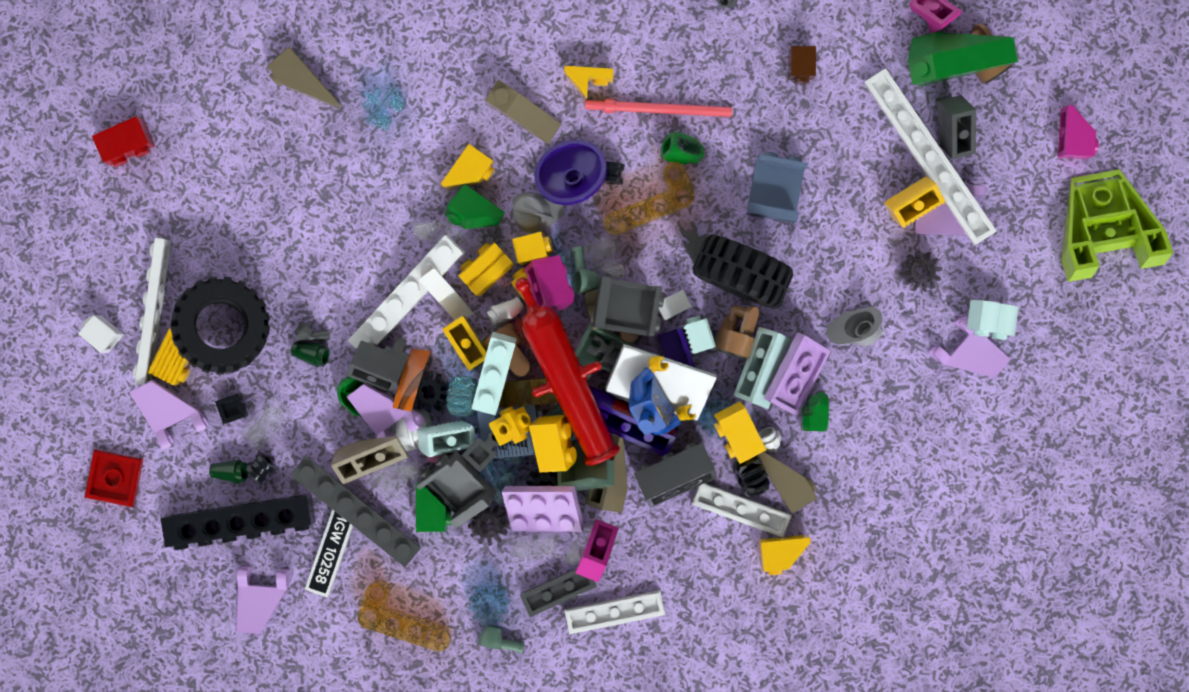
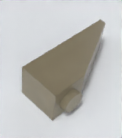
(296, 76)
(522, 112)
(367, 457)
(792, 487)
(612, 497)

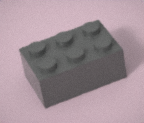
(675, 474)

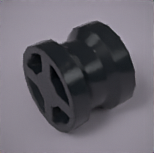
(614, 173)
(260, 467)

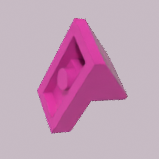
(936, 12)

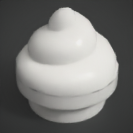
(770, 438)

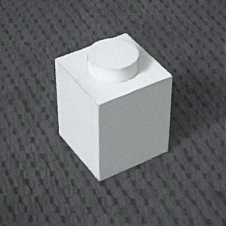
(100, 333)

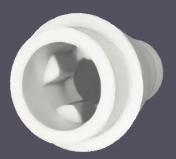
(504, 312)

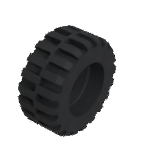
(743, 271)
(223, 292)

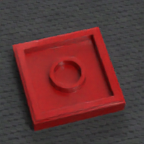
(113, 478)

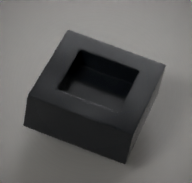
(231, 408)

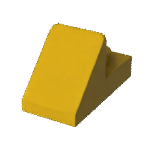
(582, 75)

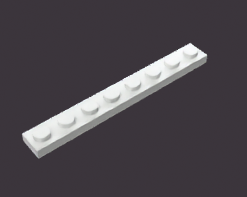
(930, 156)

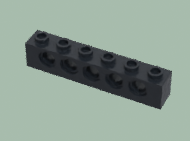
(175, 525)

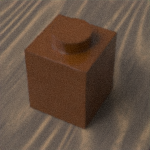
(802, 64)

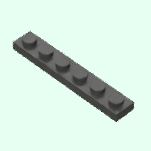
(355, 511)

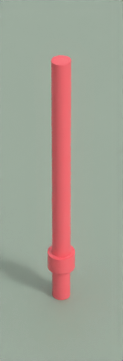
(611, 105)

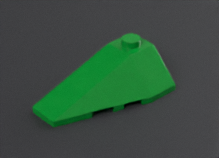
(954, 55)

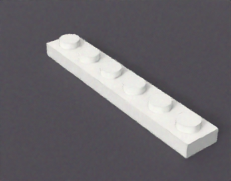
(407, 294)
(153, 305)

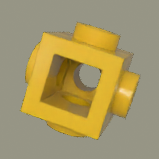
(511, 425)

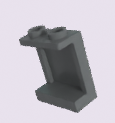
(628, 307)
(458, 487)

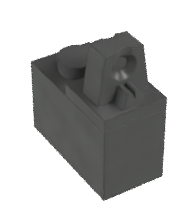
(957, 126)
(377, 365)

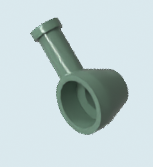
(583, 279)
(492, 638)

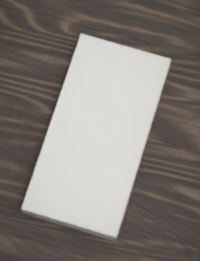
(679, 382)

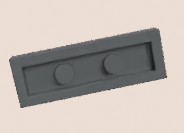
(555, 592)

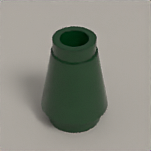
(311, 353)
(229, 471)

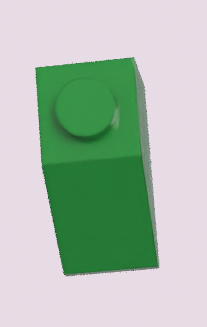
(472, 210)
(431, 511)

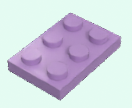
(797, 374)
(543, 508)

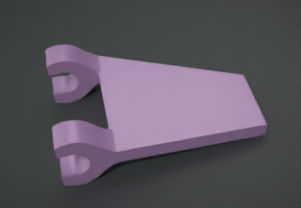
(941, 220)
(973, 353)
(164, 409)
(378, 411)
(258, 602)

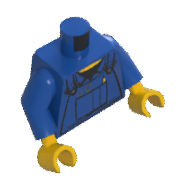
(651, 405)

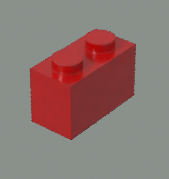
(123, 141)

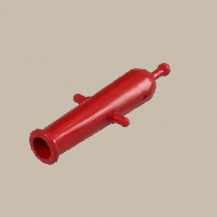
(566, 378)

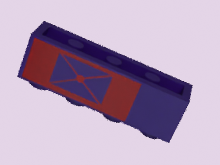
(623, 424)

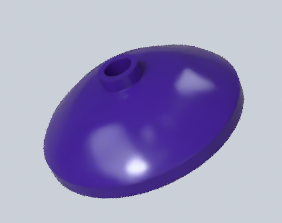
(566, 163)

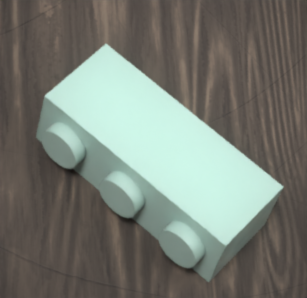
(761, 366)
(494, 373)

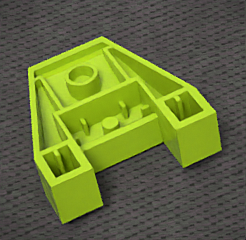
(1109, 218)

